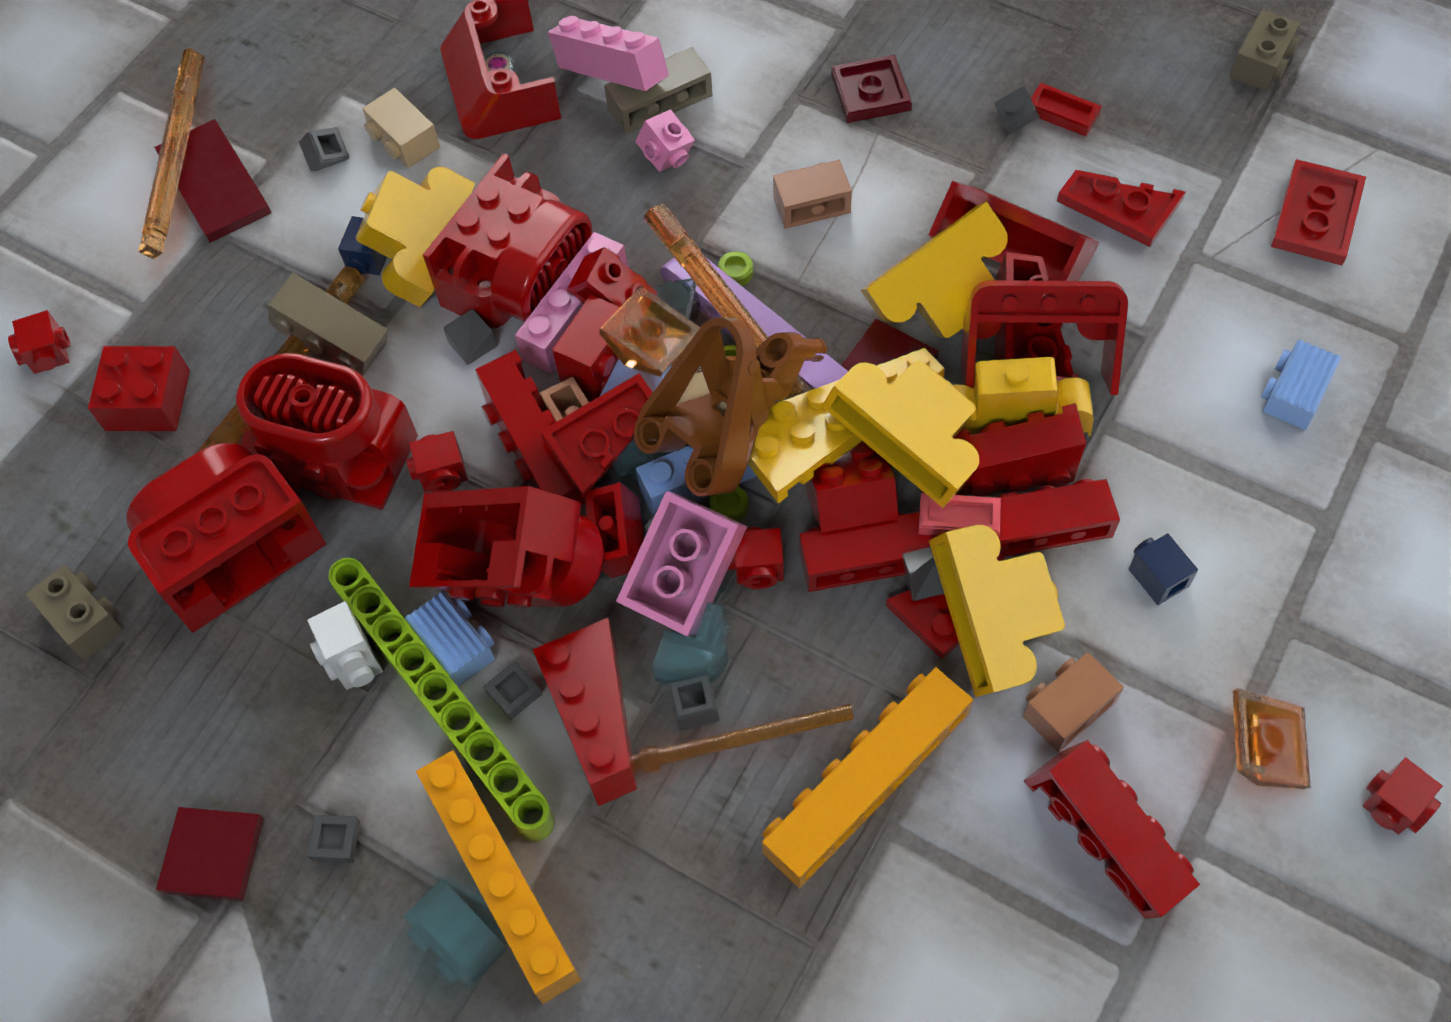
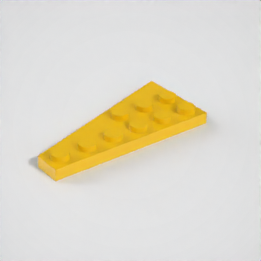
(805, 435)

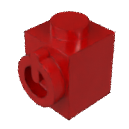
(39, 342)
(437, 462)
(759, 558)
(1403, 797)

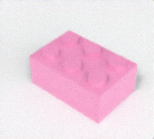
(681, 563)

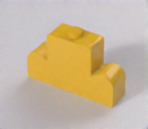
(404, 222)
(940, 274)
(1021, 387)
(909, 424)
(995, 606)

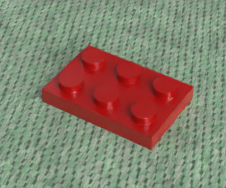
(1319, 212)

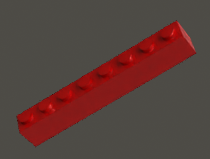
(1027, 524)

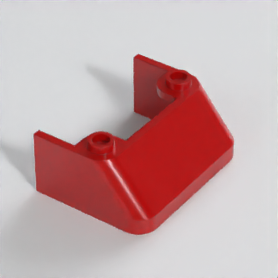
(494, 99)
(1062, 249)
(1094, 306)

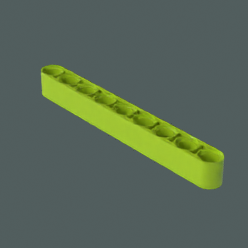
(446, 710)

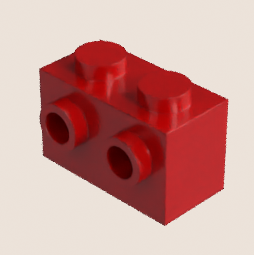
(606, 278)
(619, 520)

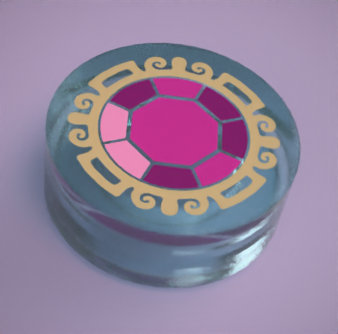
(499, 60)

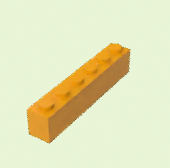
(865, 777)
(498, 878)

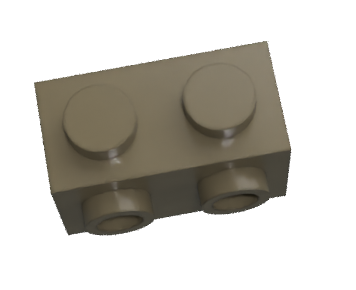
(1265, 50)
(75, 612)

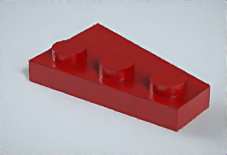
(1123, 207)
(597, 433)
(928, 620)

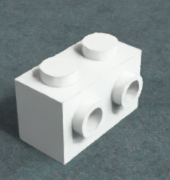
(343, 647)

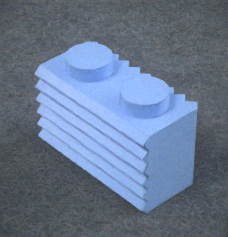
(1300, 385)
(451, 637)

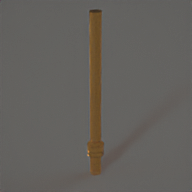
(651, 758)

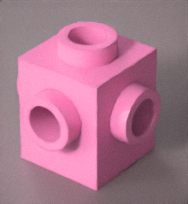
(665, 141)

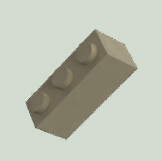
(687, 84)
(326, 324)

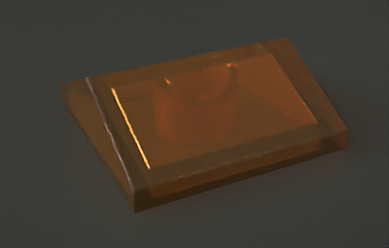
(648, 333)
(1270, 741)

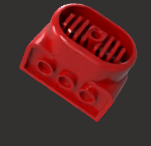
(504, 247)
(325, 427)
(218, 531)
(507, 547)

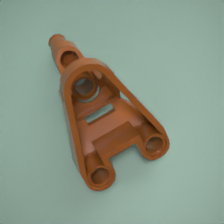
(747, 385)

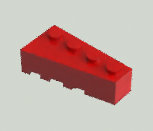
(1026, 453)

